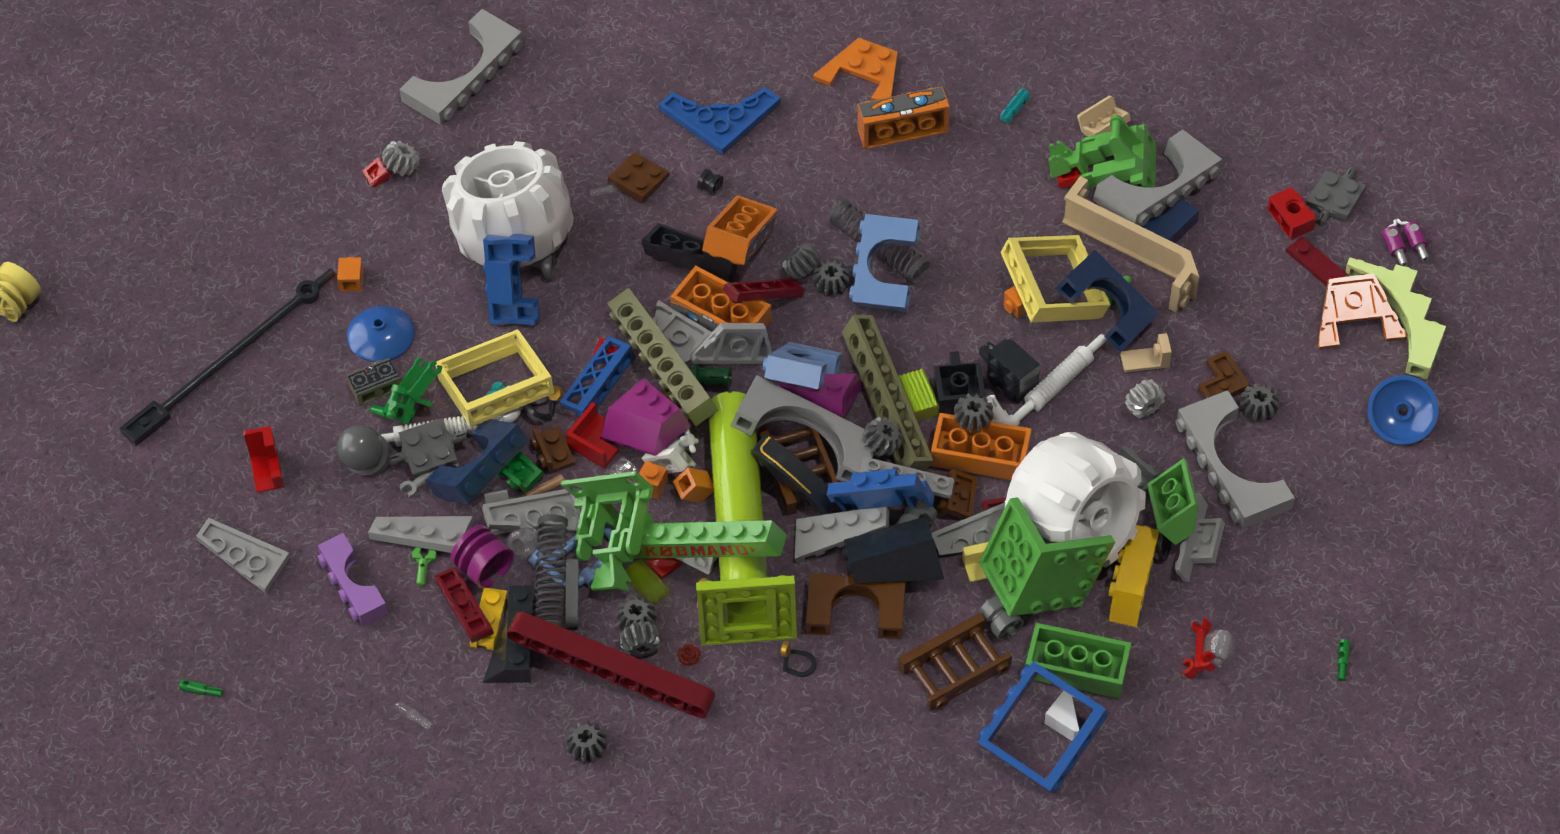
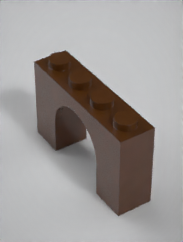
(829, 589)

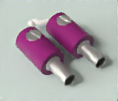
(1414, 236)

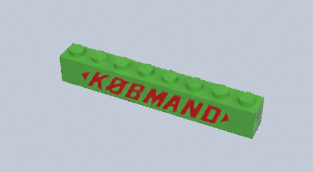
(711, 539)

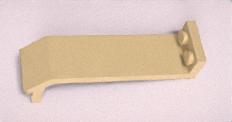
(1133, 241)

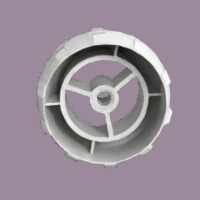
(508, 194)
(1079, 491)

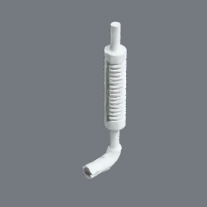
(1050, 385)
(452, 425)

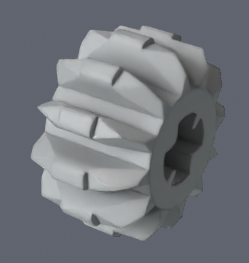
(400, 158)
(1145, 398)

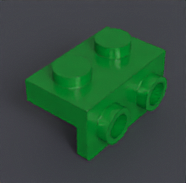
(521, 473)

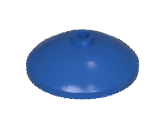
(380, 342)
(1398, 393)

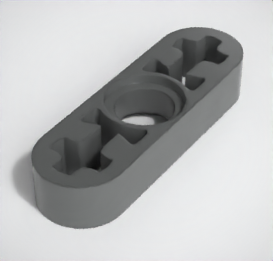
(572, 593)

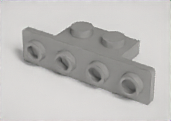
(939, 484)
(1202, 544)

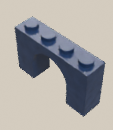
(1175, 222)
(1098, 274)
(500, 444)

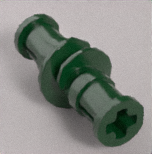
(712, 375)

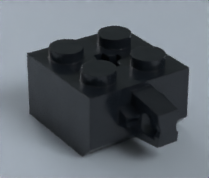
(1010, 368)
(956, 381)

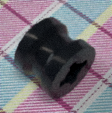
(710, 182)

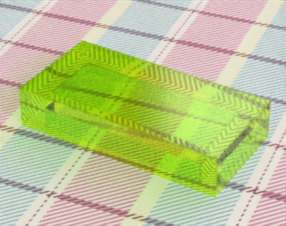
(647, 582)

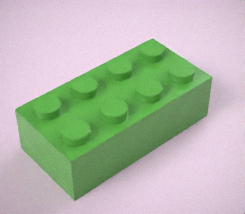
(1080, 659)

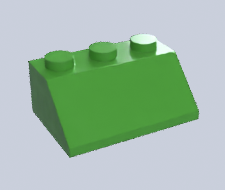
(1174, 502)

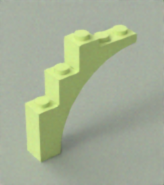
(1412, 308)

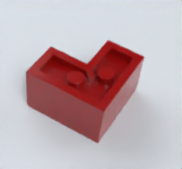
(586, 439)
(264, 459)

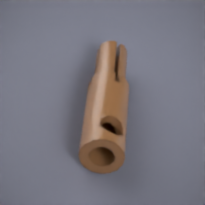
(547, 486)

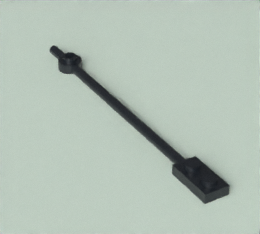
(156, 415)

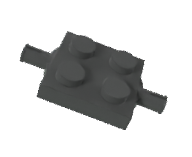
(1336, 195)
(427, 447)

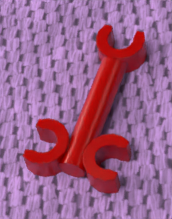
(1202, 659)

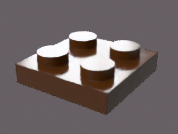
(638, 177)

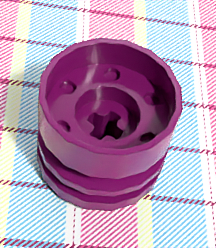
(479, 554)

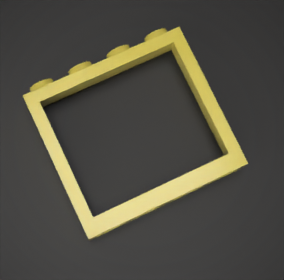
(1014, 257)
(502, 400)

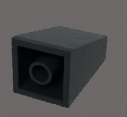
(894, 554)

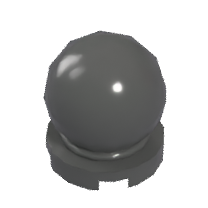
(363, 450)

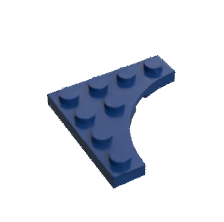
(720, 124)

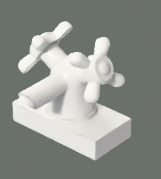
(674, 455)

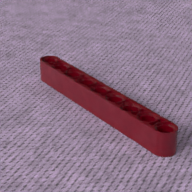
(611, 664)

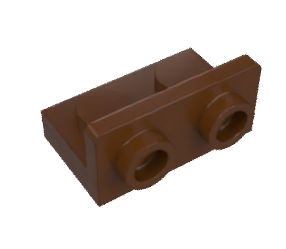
(553, 449)
(962, 498)

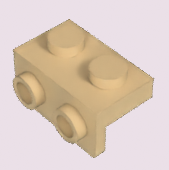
(1097, 117)

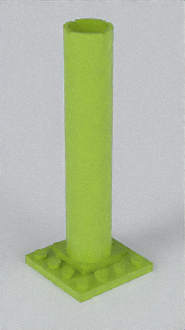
(746, 600)

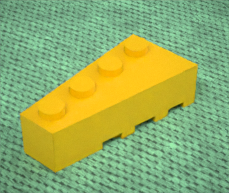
(1132, 576)

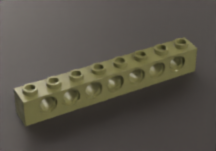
(662, 356)
(886, 389)

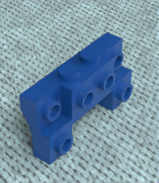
(504, 279)
(879, 490)

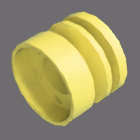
(16, 290)

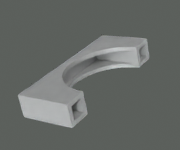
(442, 99)
(1139, 204)
(771, 402)
(1248, 500)

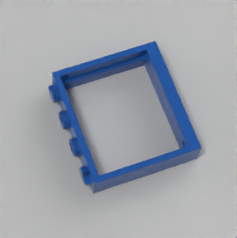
(1074, 750)

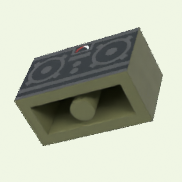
(373, 381)

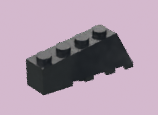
(685, 252)
(510, 660)

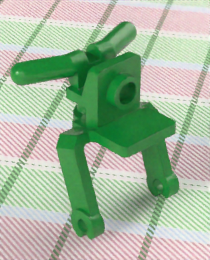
(405, 410)

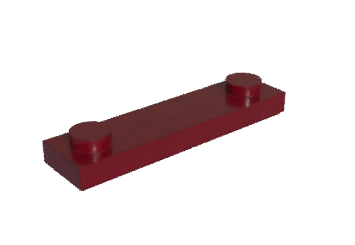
(1314, 261)
(763, 290)
(463, 605)

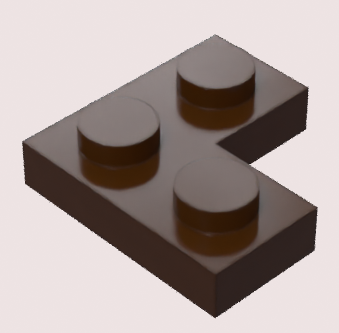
(1227, 377)

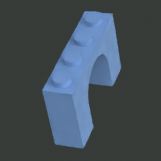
(876, 233)
(801, 365)

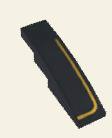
(793, 472)

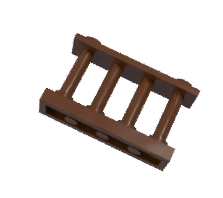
(788, 497)
(953, 640)

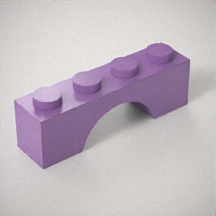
(364, 601)

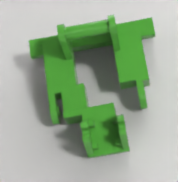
(1131, 147)
(596, 511)

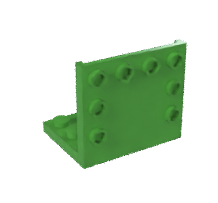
(1036, 574)

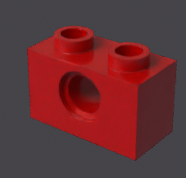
(1291, 213)

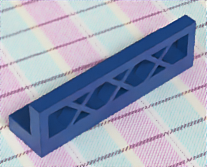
(605, 378)

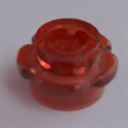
(688, 660)

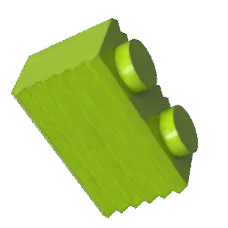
(920, 394)

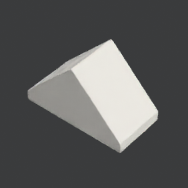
(1062, 716)

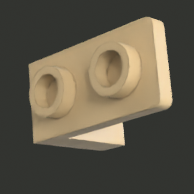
(1148, 358)

